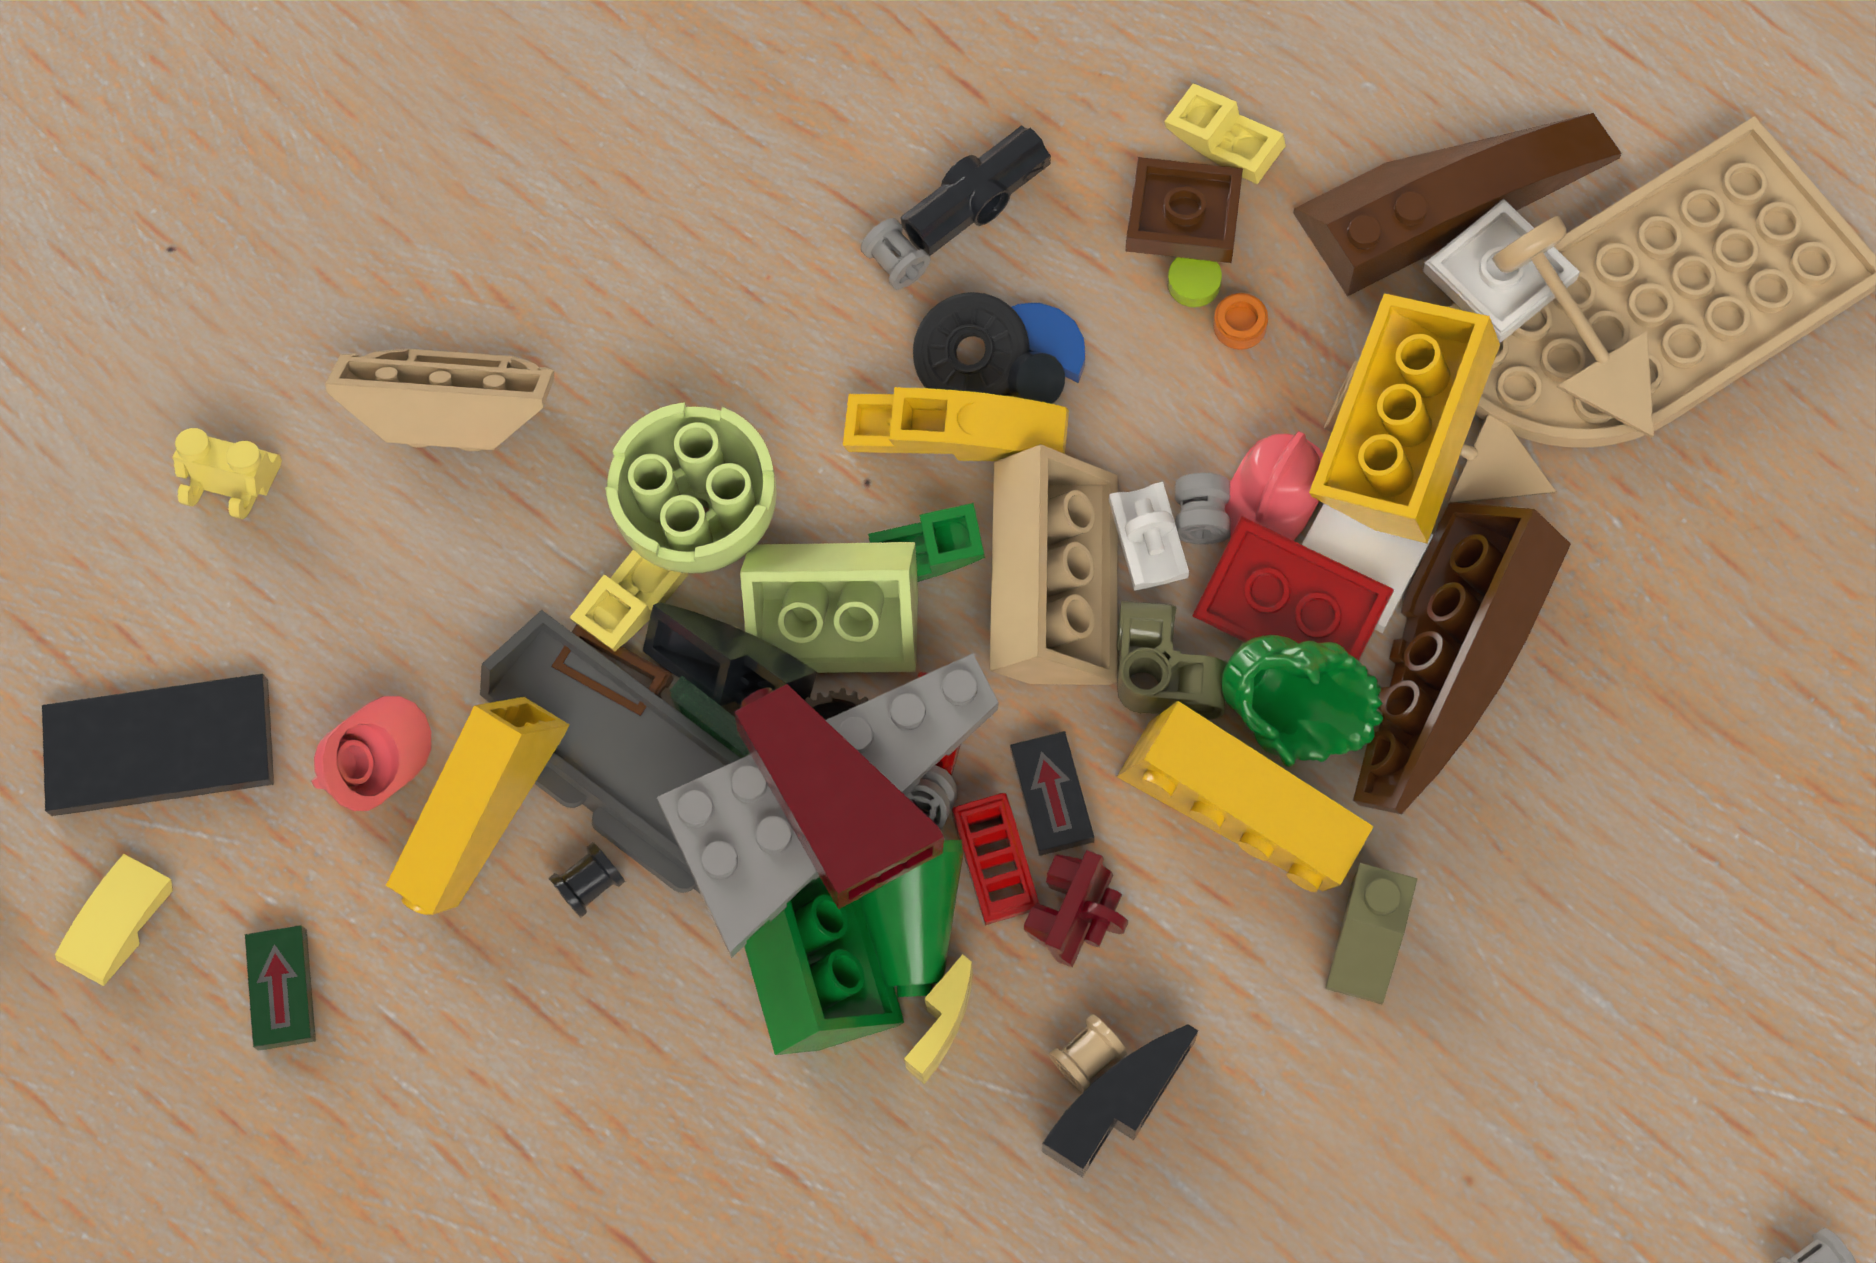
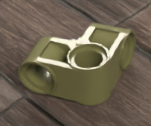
(1147, 647)

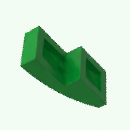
(942, 540)

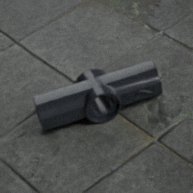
(975, 190)

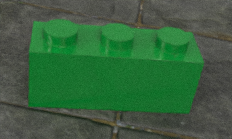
(819, 975)

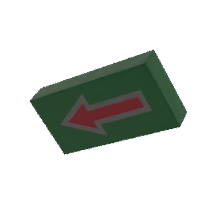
(280, 988)

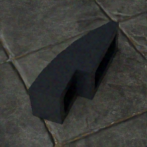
(720, 657)
(1118, 1100)

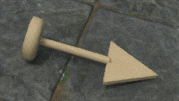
(1617, 380)
(1494, 465)

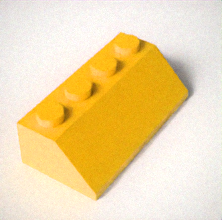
(1406, 416)

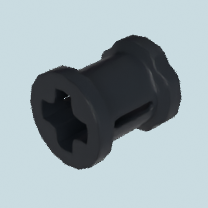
(586, 879)

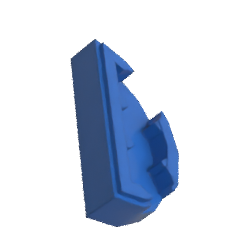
(1054, 334)

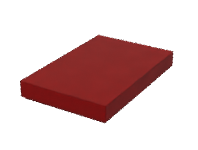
(1290, 591)

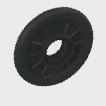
(965, 317)

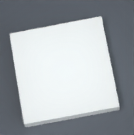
(1475, 283)
(1370, 552)

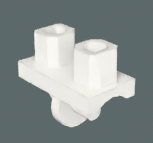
(1148, 536)

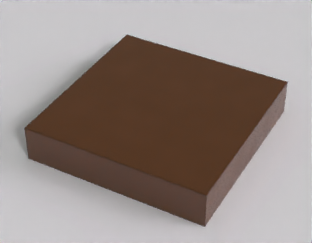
(1184, 210)

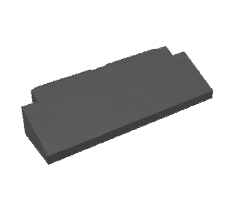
(608, 754)

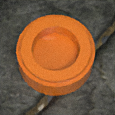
(1240, 321)

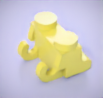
(224, 469)

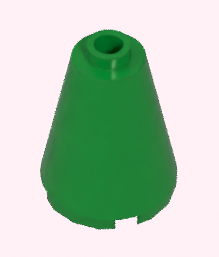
(914, 921)

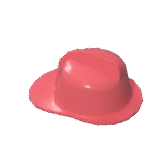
(1276, 484)
(373, 753)

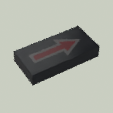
(1052, 793)

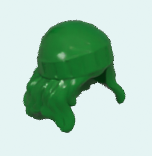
(1302, 697)

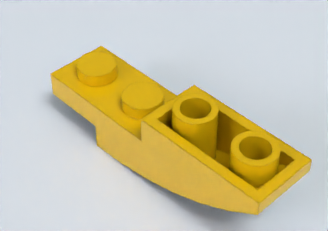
(952, 422)

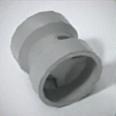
(1202, 508)
(936, 794)

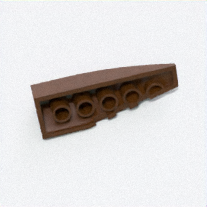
(1432, 197)
(1460, 639)

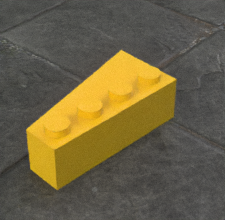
(1245, 798)

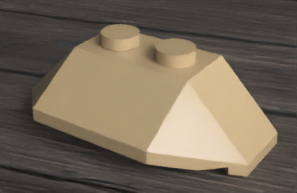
(440, 395)

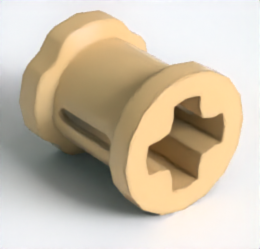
(1088, 1053)

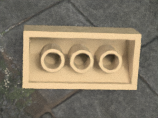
(1053, 570)

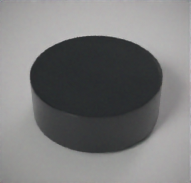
(1036, 377)

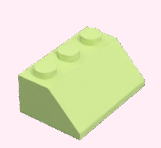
(835, 603)

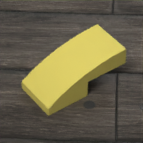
(1222, 135)
(624, 602)
(110, 919)
(947, 1004)

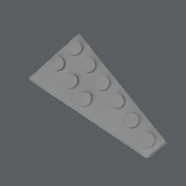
(738, 834)

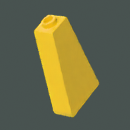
(474, 801)

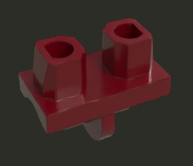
(1085, 912)

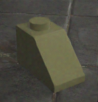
(1371, 933)

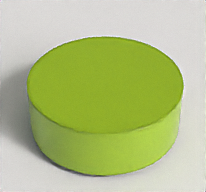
(1194, 281)

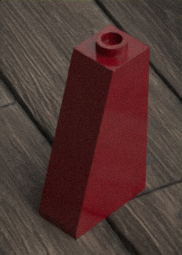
(837, 802)

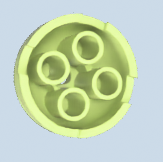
(675, 467)

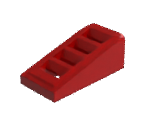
(979, 812)

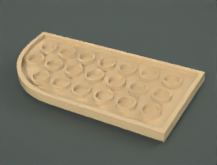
(1712, 260)

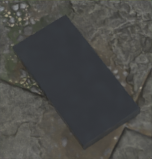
(157, 745)

